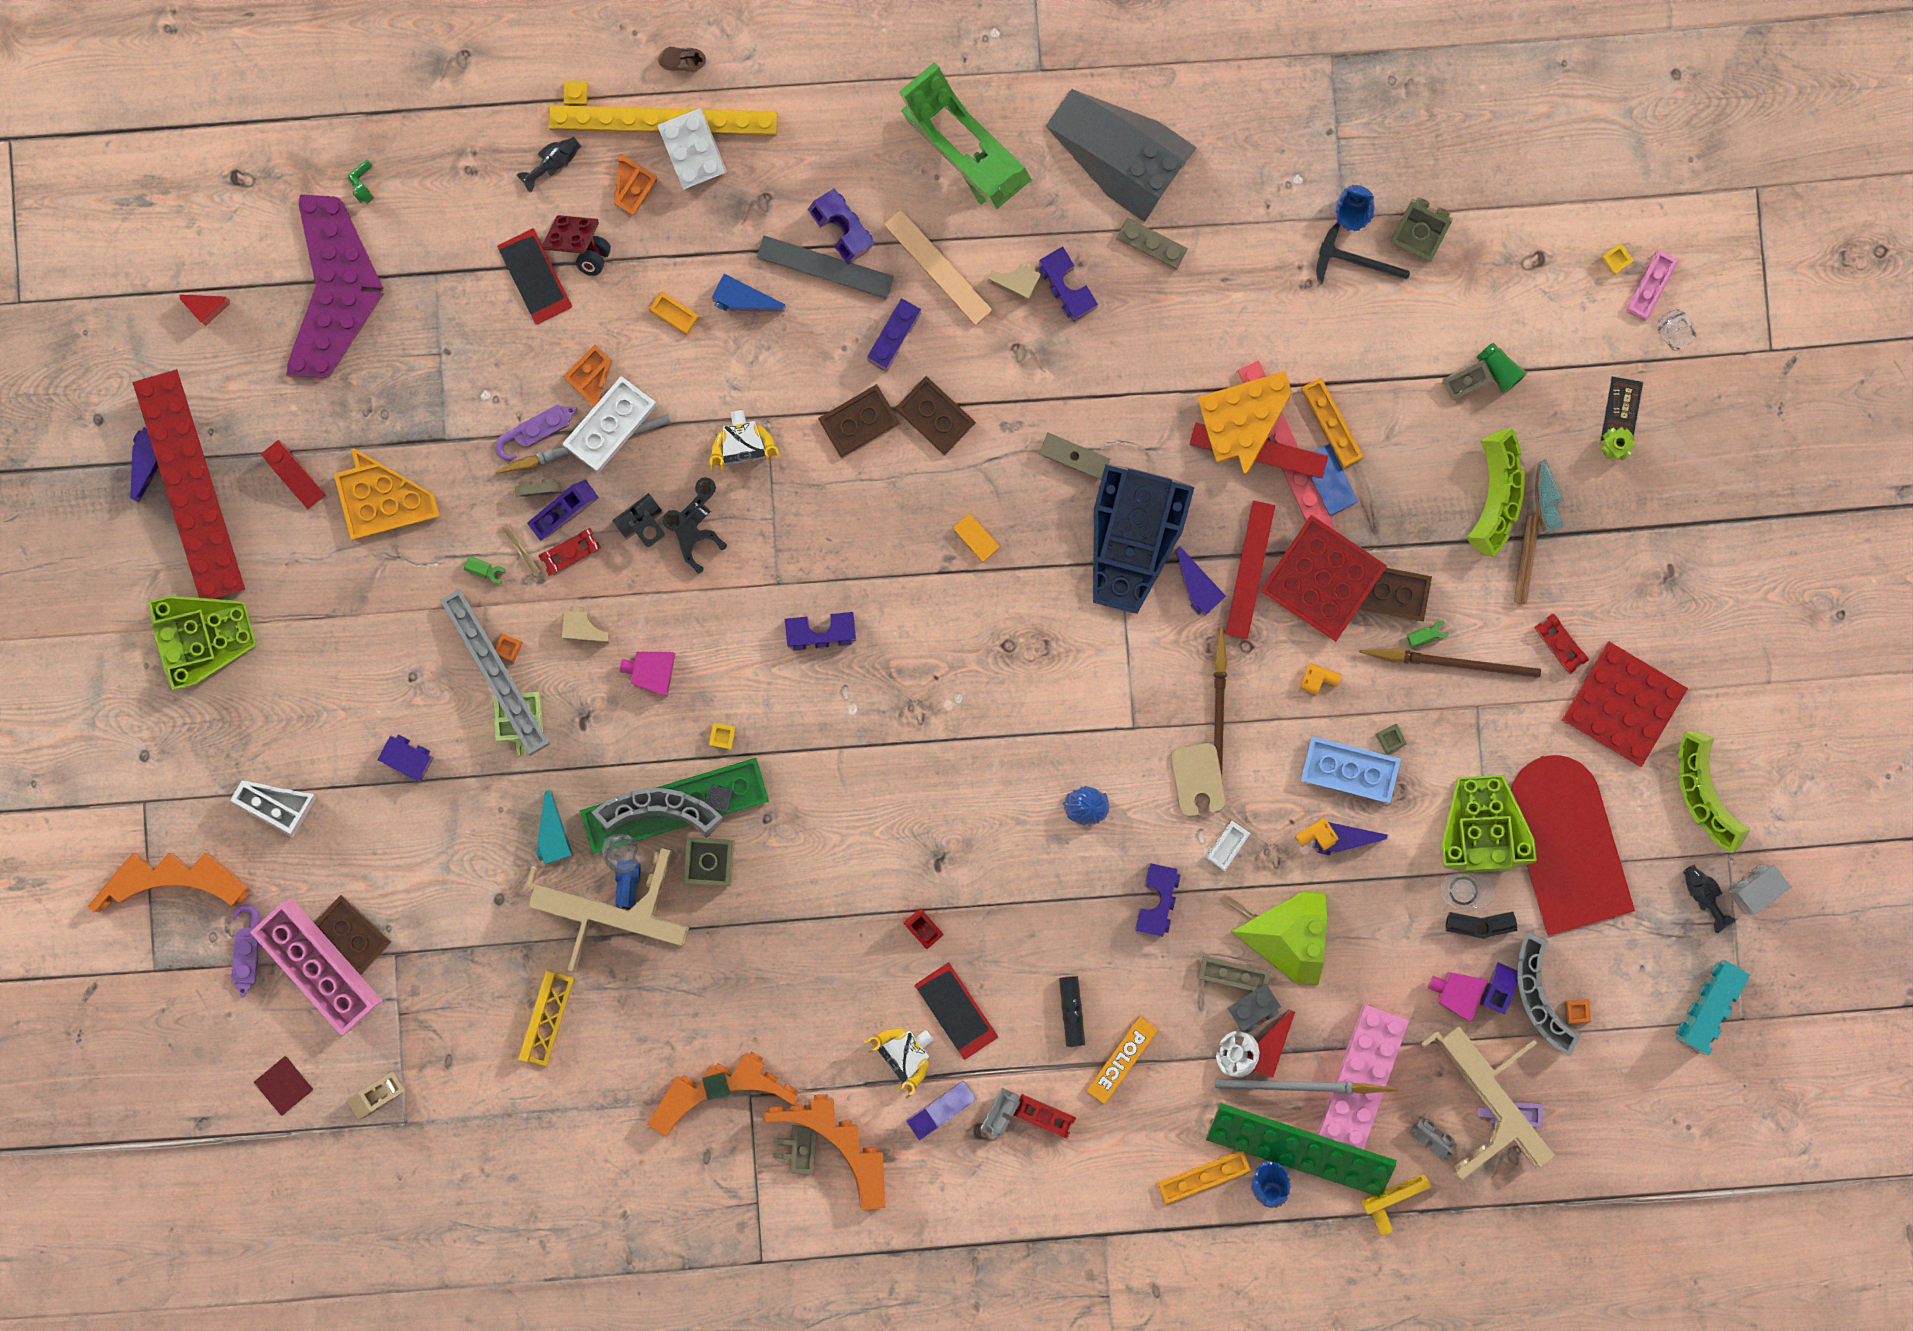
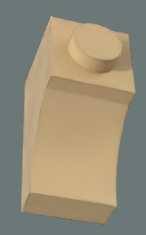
(1018, 282)
(579, 627)
(375, 1095)

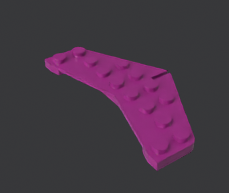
(338, 301)

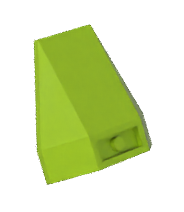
(198, 636)
(1486, 828)

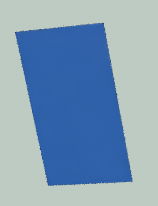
(1334, 486)

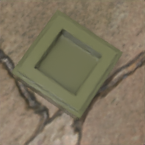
(1391, 738)

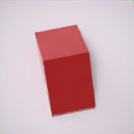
(205, 307)
(923, 928)

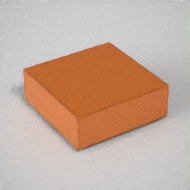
(508, 647)
(1577, 1011)

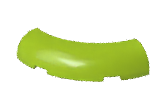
(1504, 492)
(1700, 793)

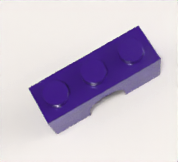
(833, 209)
(1075, 302)
(893, 334)
(800, 635)
(1164, 881)

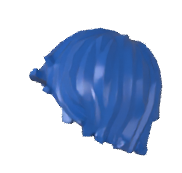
(1355, 208)
(1086, 806)
(1271, 1184)

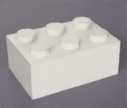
(692, 148)

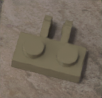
(802, 1150)

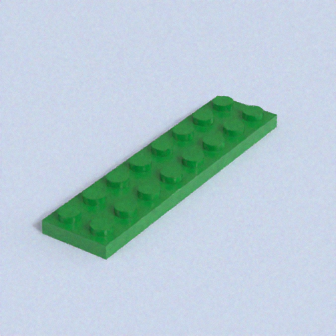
(742, 778)
(1301, 1150)

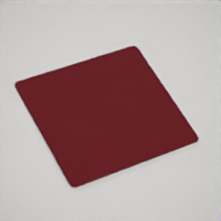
(283, 1085)

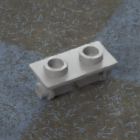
(996, 1120)
(1426, 1131)

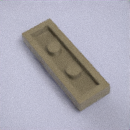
(1152, 243)
(1232, 974)

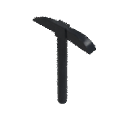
(1328, 251)

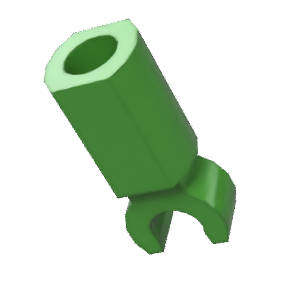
(482, 569)
(1425, 635)

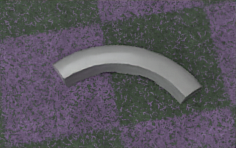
(654, 803)
(1535, 999)

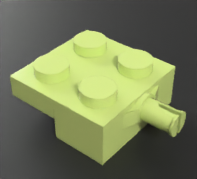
(503, 728)

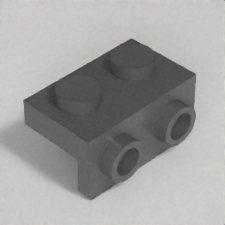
(1254, 1007)

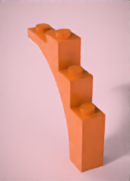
(684, 1095)
(865, 1165)

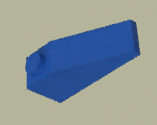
(740, 297)

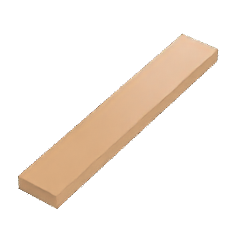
(938, 267)

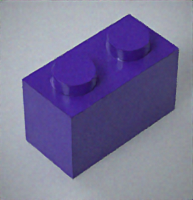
(406, 758)

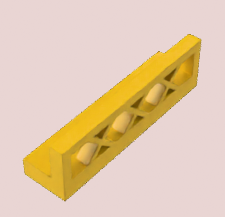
(538, 1014)

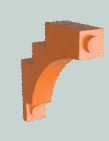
(139, 876)

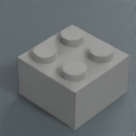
(1758, 889)

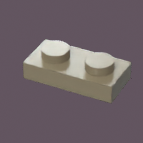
(1468, 379)

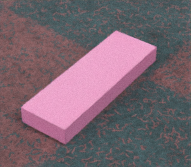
(1652, 285)

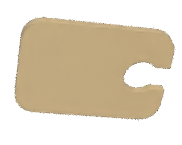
(1195, 773)

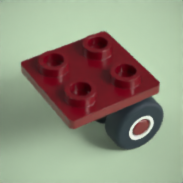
(576, 236)

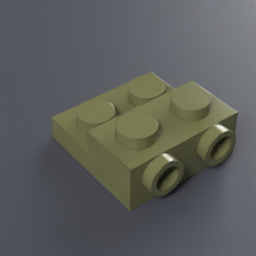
(1422, 228)

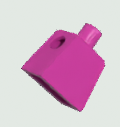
(650, 670)
(1459, 993)

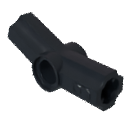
(1495, 924)

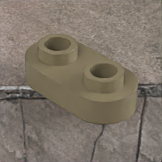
(527, 488)

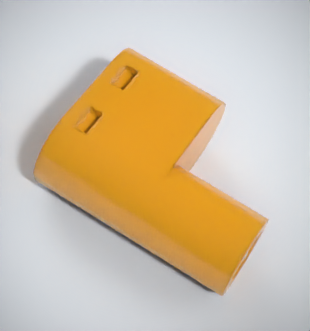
(1315, 676)
(1321, 832)

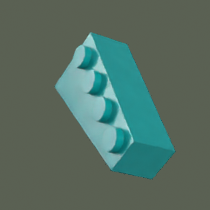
(1712, 1007)

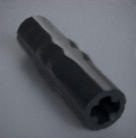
(1072, 1011)

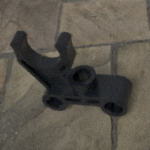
(689, 519)

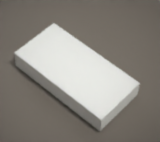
(1228, 845)

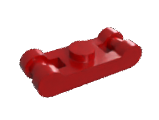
(569, 552)
(1561, 643)
(1044, 1116)

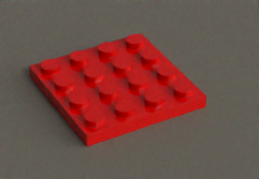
(1323, 578)
(1624, 704)

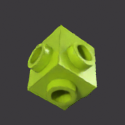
(1611, 449)

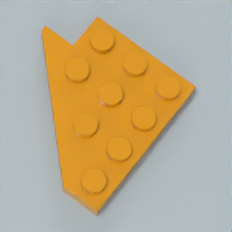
(1244, 416)
(380, 499)

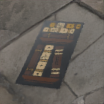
(1622, 405)

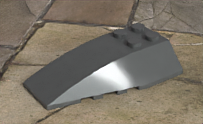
(1120, 150)

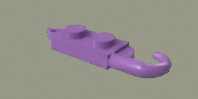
(536, 429)
(245, 952)

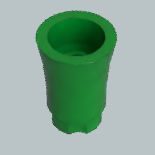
(1504, 370)

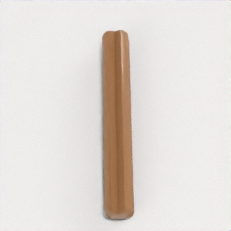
(1526, 559)

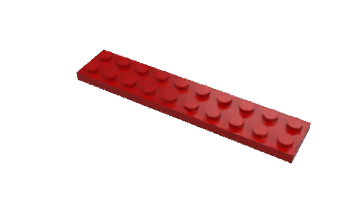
(188, 485)

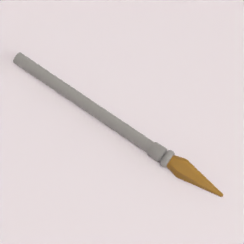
(551, 455)
(1338, 1087)

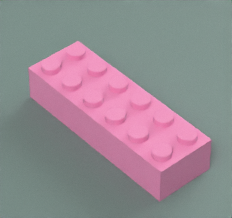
(316, 966)
(1368, 1061)

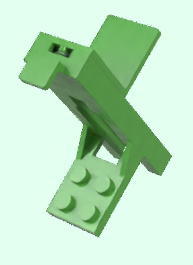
(993, 173)

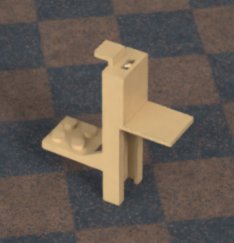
(638, 919)
(1510, 1123)

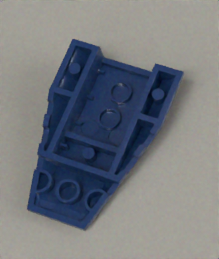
(1134, 533)

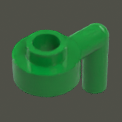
(361, 191)

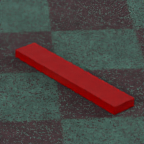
(1274, 454)
(1250, 569)

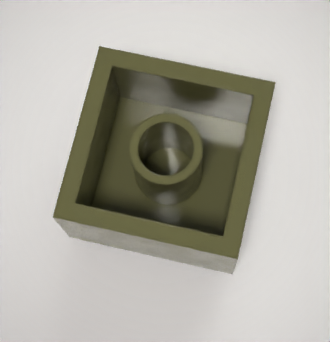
(709, 861)

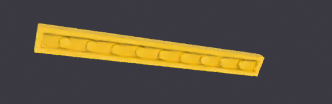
(646, 119)

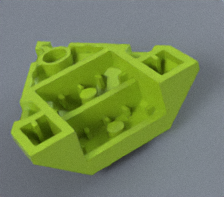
(1291, 936)

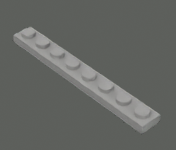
(495, 672)

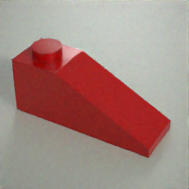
(293, 474)
(1272, 1044)

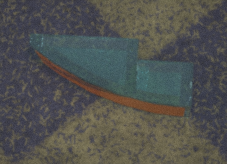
(1547, 497)

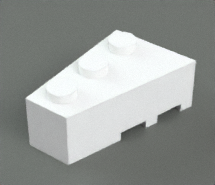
(275, 806)

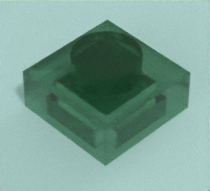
(716, 1086)

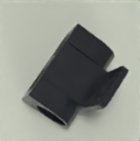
(639, 517)

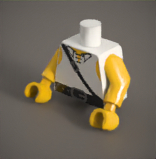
(742, 443)
(904, 1055)

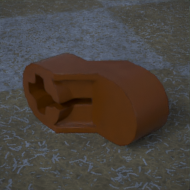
(691, 58)

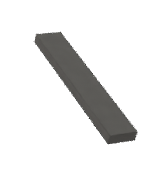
(825, 267)

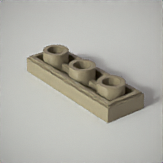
(1061, 449)

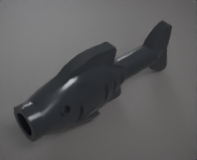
(554, 157)
(1704, 891)

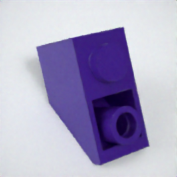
(1500, 988)

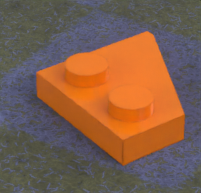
(632, 185)
(590, 374)

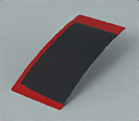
(534, 276)
(956, 1011)

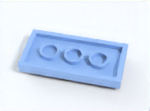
(1350, 769)

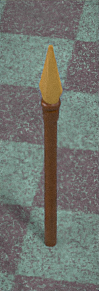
(1396, 655)
(1220, 685)

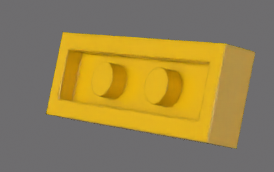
(1375, 1205)

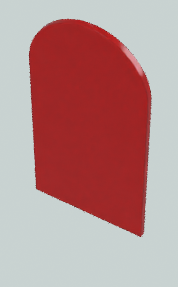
(1577, 861)

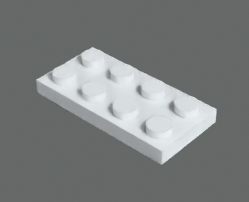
(609, 424)

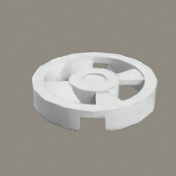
(1237, 1054)

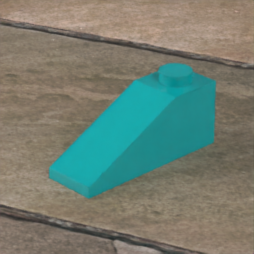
(552, 836)

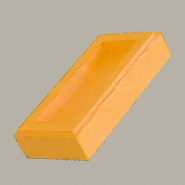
(674, 313)
(976, 537)

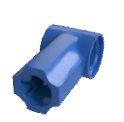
(627, 887)

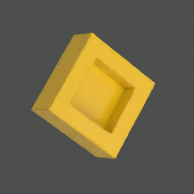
(575, 92)
(1617, 258)
(722, 736)

